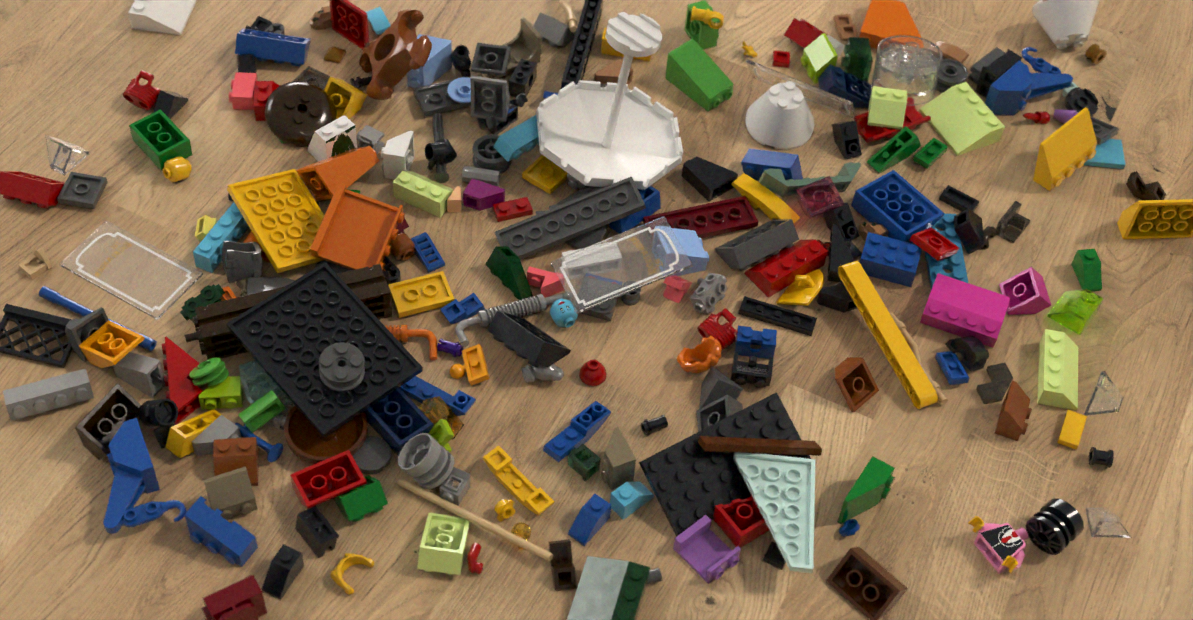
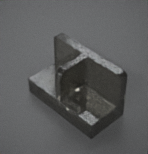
(1012, 223)

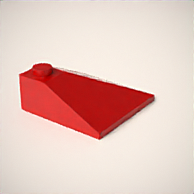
(349, 22)

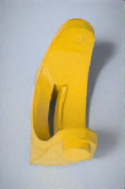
(347, 561)

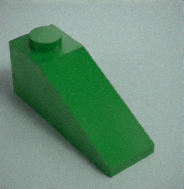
(895, 151)

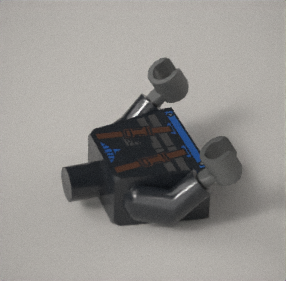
(495, 126)

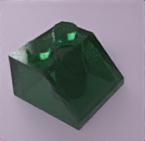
(857, 58)

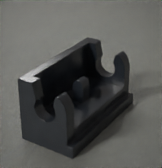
(316, 531)

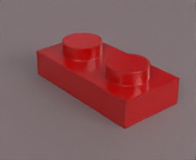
(512, 209)

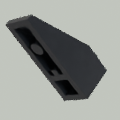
(838, 254)

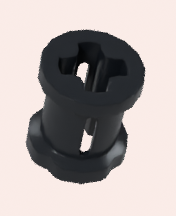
(1101, 457)

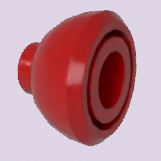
(593, 373)

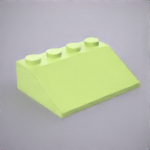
(963, 119)

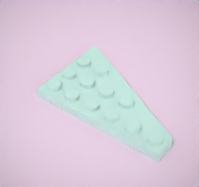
(786, 500)

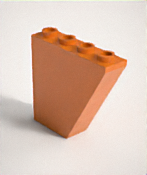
(886, 20)

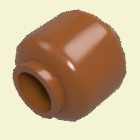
(402, 247)

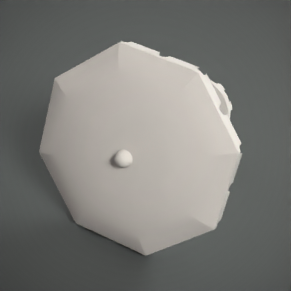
(612, 130)

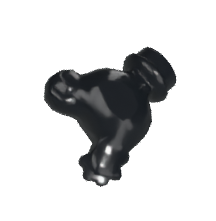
(461, 60)

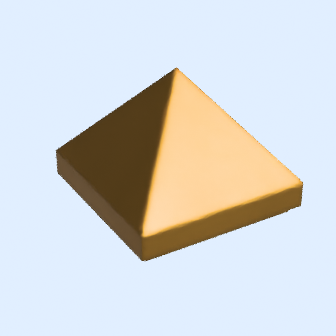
(334, 54)

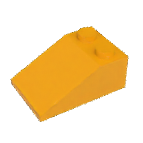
(109, 344)

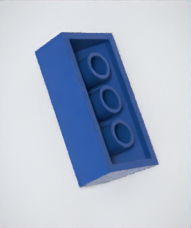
(272, 46)

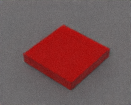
(934, 244)

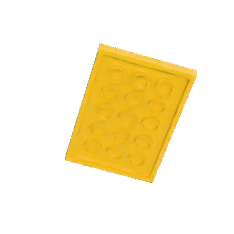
(280, 217)

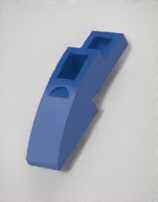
(579, 432)

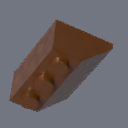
(866, 584)

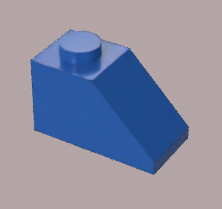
(590, 519)

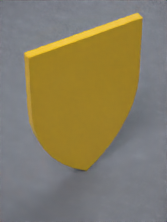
(803, 289)

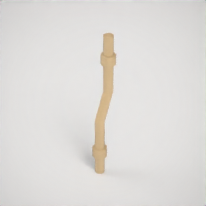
(571, 19)
(914, 347)

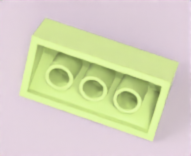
(1058, 371)

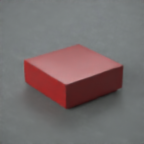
(781, 59)

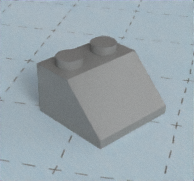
(553, 30)

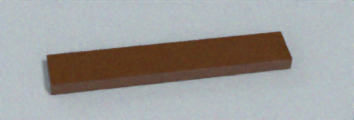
(758, 445)

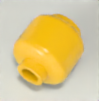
(177, 169)

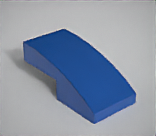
(462, 310)

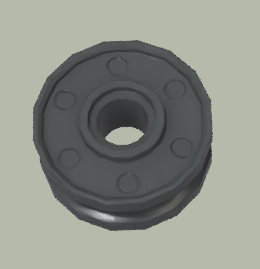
(951, 74)

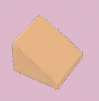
(454, 201)

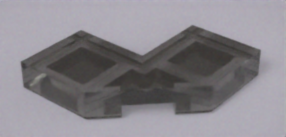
(995, 390)

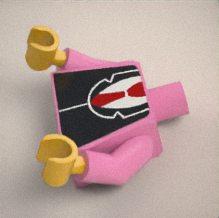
(1000, 544)

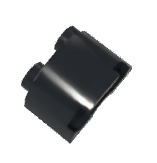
(972, 351)

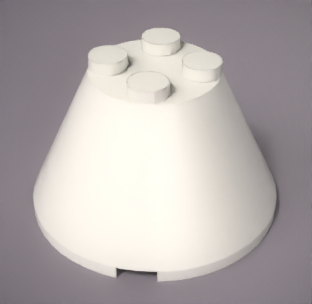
(1066, 20)
(780, 117)

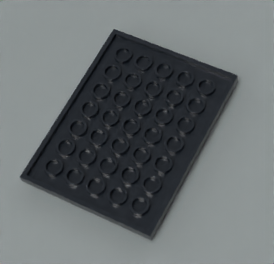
(304, 319)

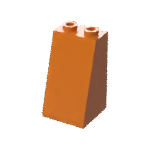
(342, 168)

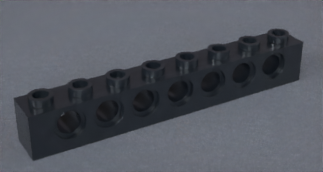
(582, 42)

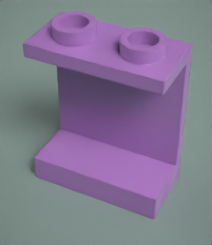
(705, 550)

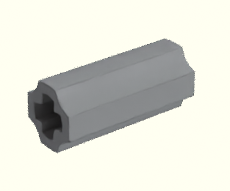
(486, 175)

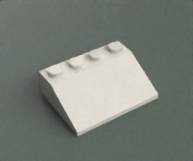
(161, 15)

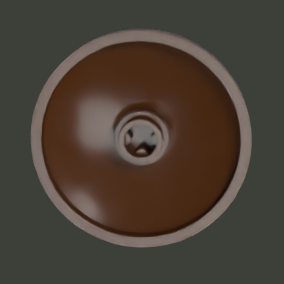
(312, 447)

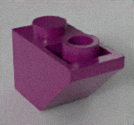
(482, 195)

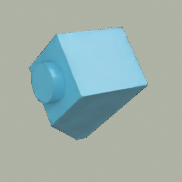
(629, 498)

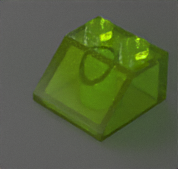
(1076, 309)

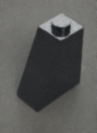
(708, 177)

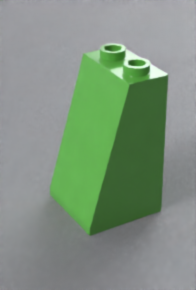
(698, 75)

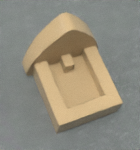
(36, 264)

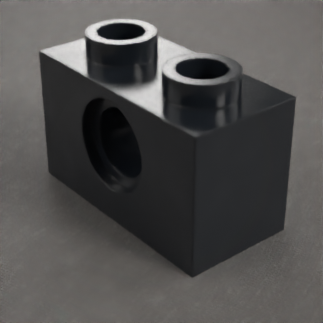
(522, 78)

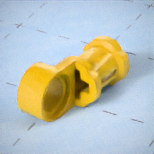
(707, 16)

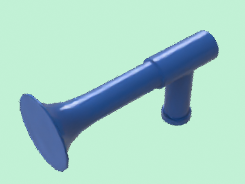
(273, 451)

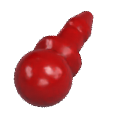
(1038, 117)

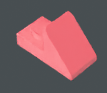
(546, 280)
(676, 288)

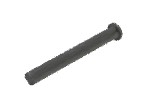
(441, 170)

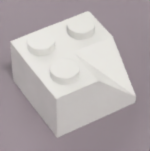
(398, 155)

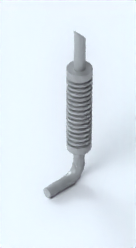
(519, 308)

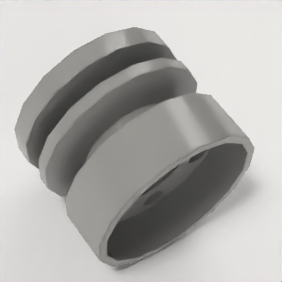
(426, 461)

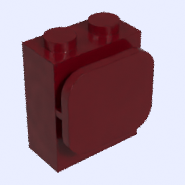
(236, 602)

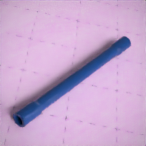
(55, 297)

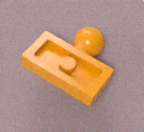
(474, 366)

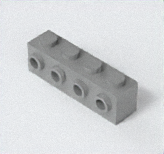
(48, 394)

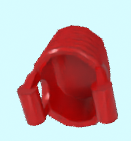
(142, 95)
(723, 333)

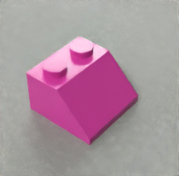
(1026, 293)

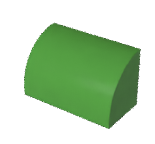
(262, 411)

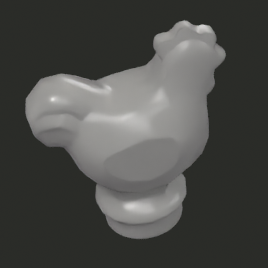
(543, 373)

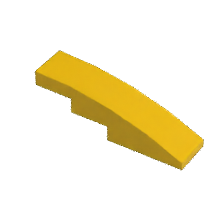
(763, 198)

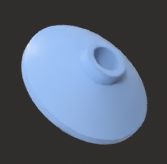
(460, 90)

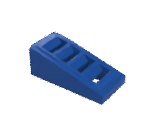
(424, 241)

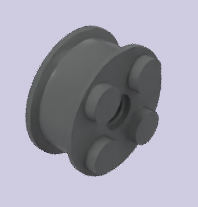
(487, 156)
(341, 367)

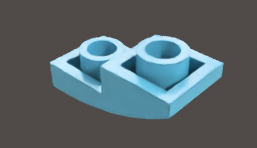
(378, 20)

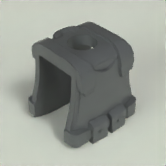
(241, 260)

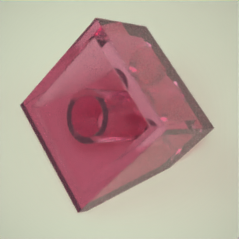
(819, 197)

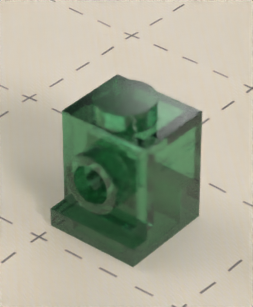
(584, 461)

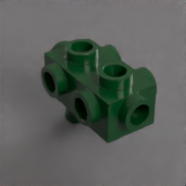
(208, 295)

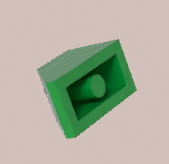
(1088, 269)

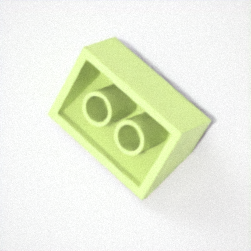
(422, 192)

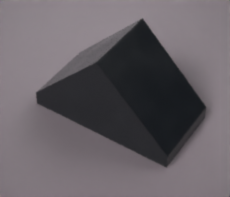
(169, 103)

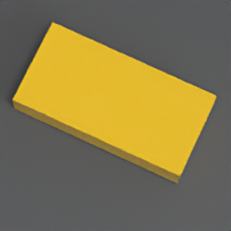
(1072, 429)

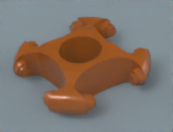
(394, 54)

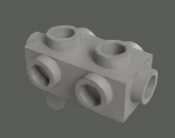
(708, 293)

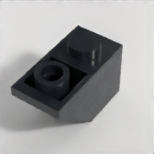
(847, 138)
(844, 220)
(969, 230)
(836, 298)

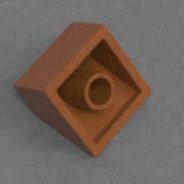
(1013, 413)
(235, 454)

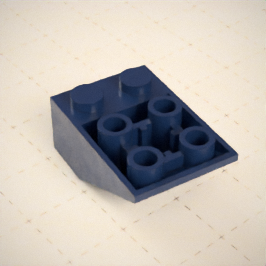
(846, 86)

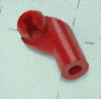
(473, 565)

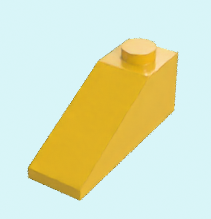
(182, 434)

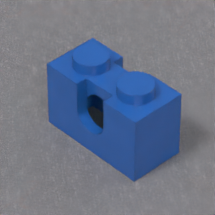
(747, 336)

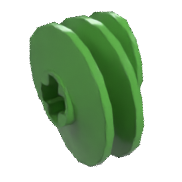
(209, 372)

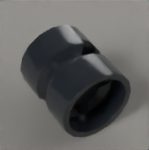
(158, 412)

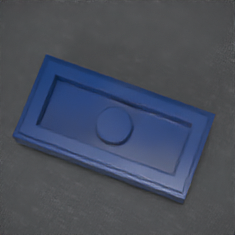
(952, 368)

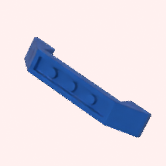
(421, 390)

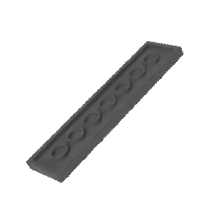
(572, 219)

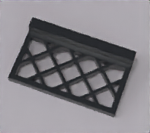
(38, 320)

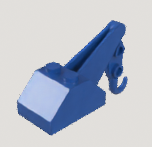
(1017, 85)
(132, 477)

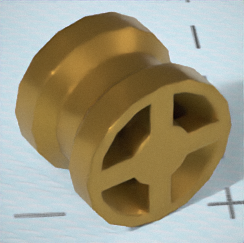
(1095, 53)

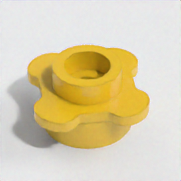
(504, 509)

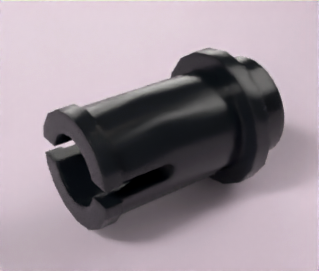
(649, 426)

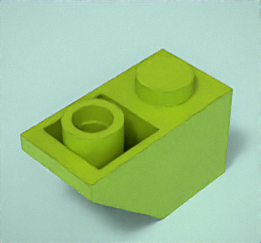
(223, 395)

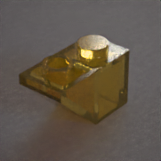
(437, 409)

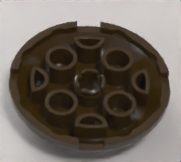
(286, 120)

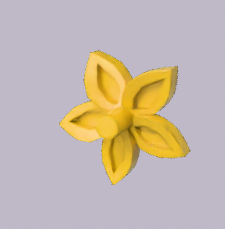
(749, 50)

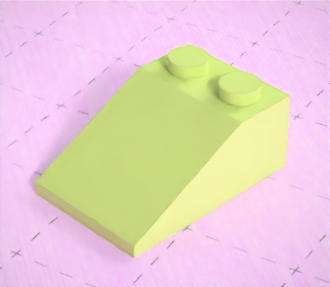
(443, 544)

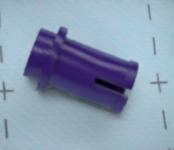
(450, 347)

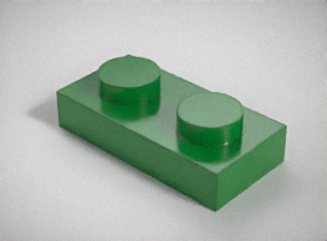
(930, 153)

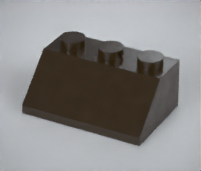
(106, 419)

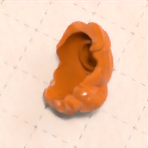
(701, 357)

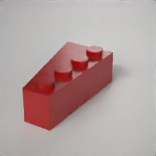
(740, 521)

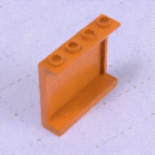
(356, 230)

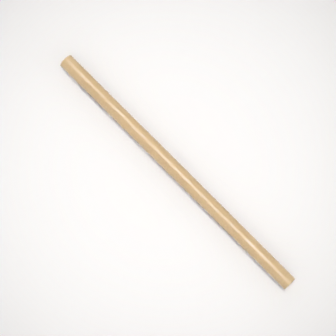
(475, 519)

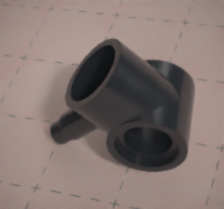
(246, 63)
(439, 151)

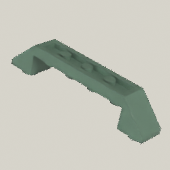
(775, 180)

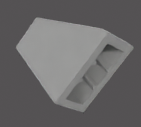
(141, 372)

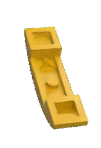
(516, 483)

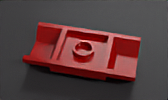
(873, 133)

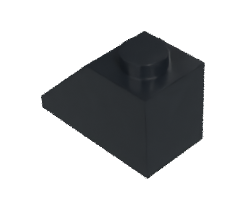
(282, 571)

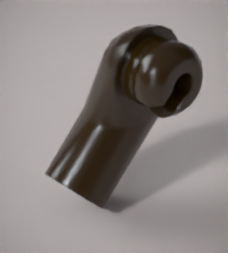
(988, 232)

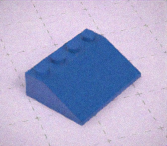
(896, 206)

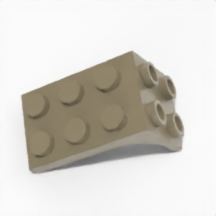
(524, 46)

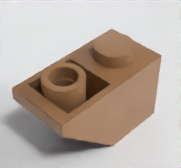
(611, 73)

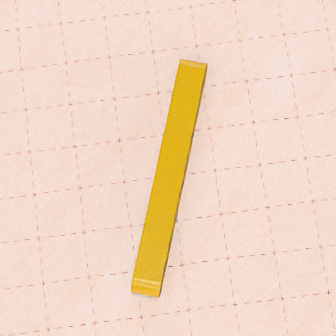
(887, 335)

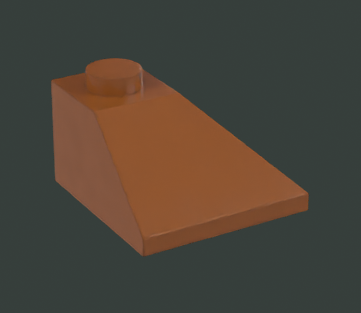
(855, 382)

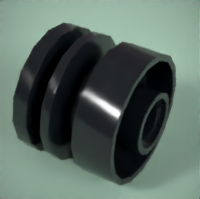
(1054, 526)

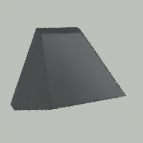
(716, 386)

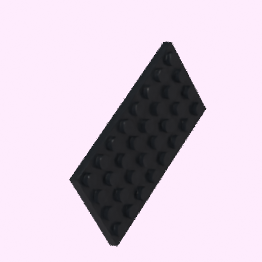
(696, 480)

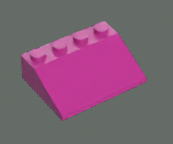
(965, 309)

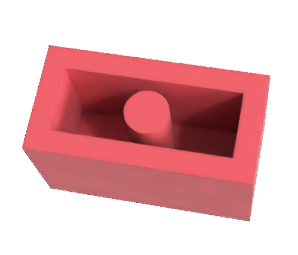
(243, 91)

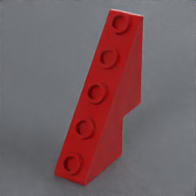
(180, 385)

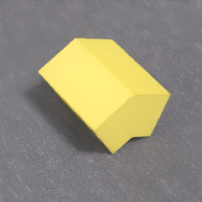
(203, 226)

